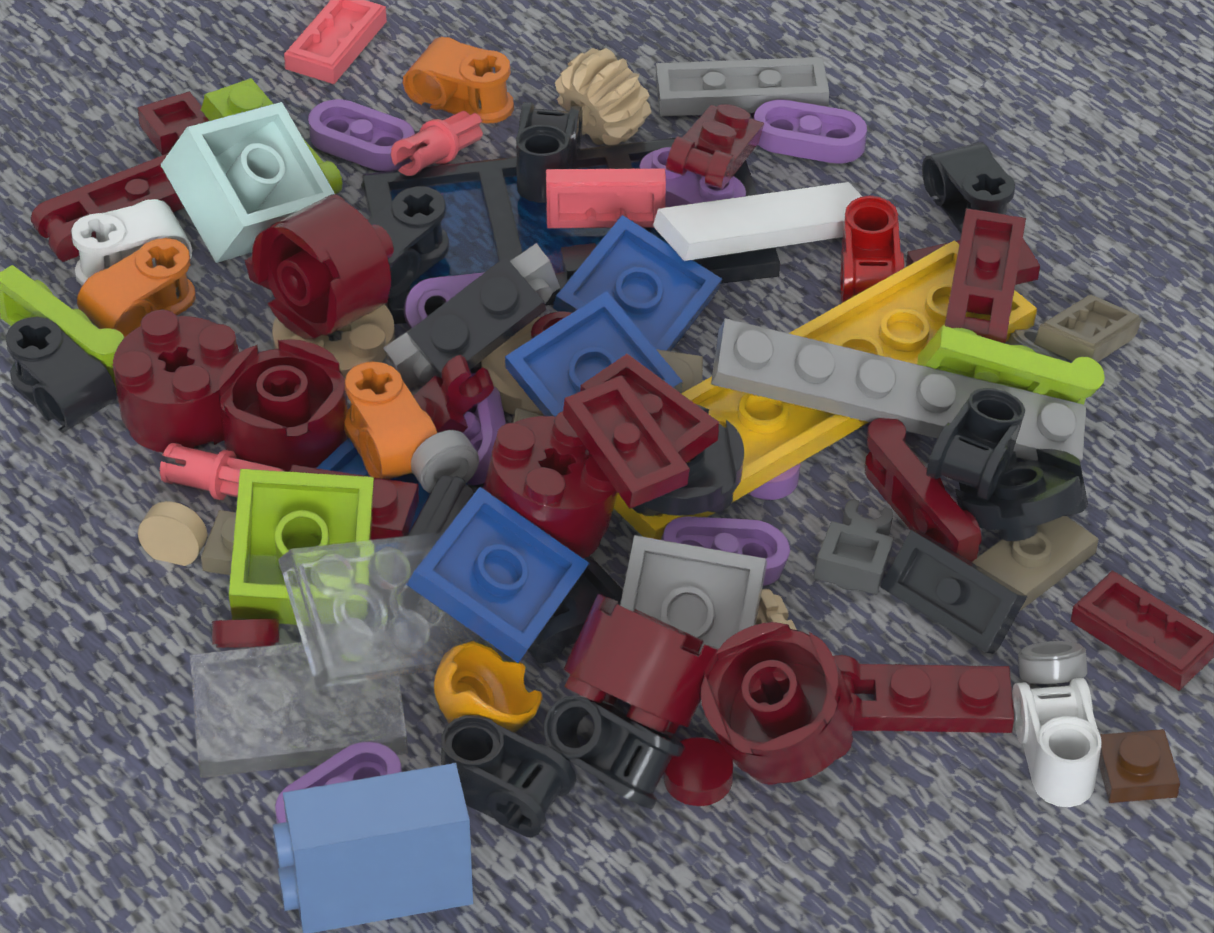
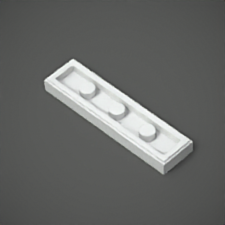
(755, 221)

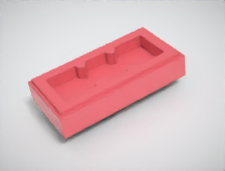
(335, 39)
(602, 195)

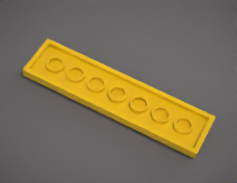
(885, 320)

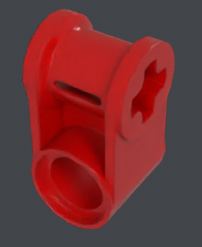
(869, 245)

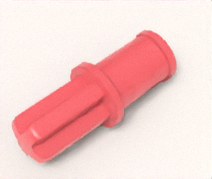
(437, 142)
(207, 470)

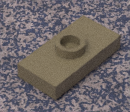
(1088, 329)
(1041, 560)

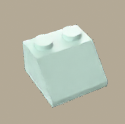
(243, 177)

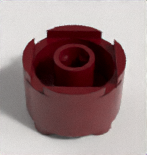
(323, 267)
(171, 379)
(283, 405)
(552, 481)
(640, 663)
(778, 703)

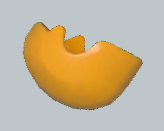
(479, 682)

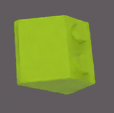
(287, 513)

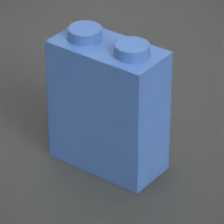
(375, 848)

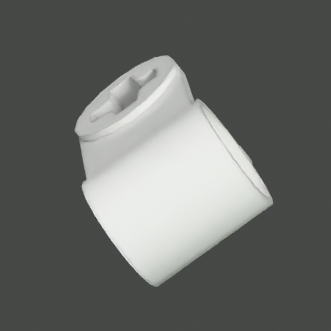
(121, 234)
(1058, 740)

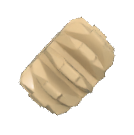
(609, 96)

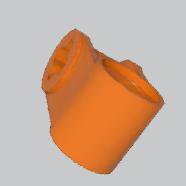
(458, 76)
(134, 288)
(384, 419)

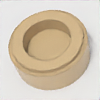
(172, 533)

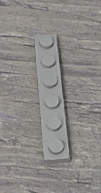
(877, 387)

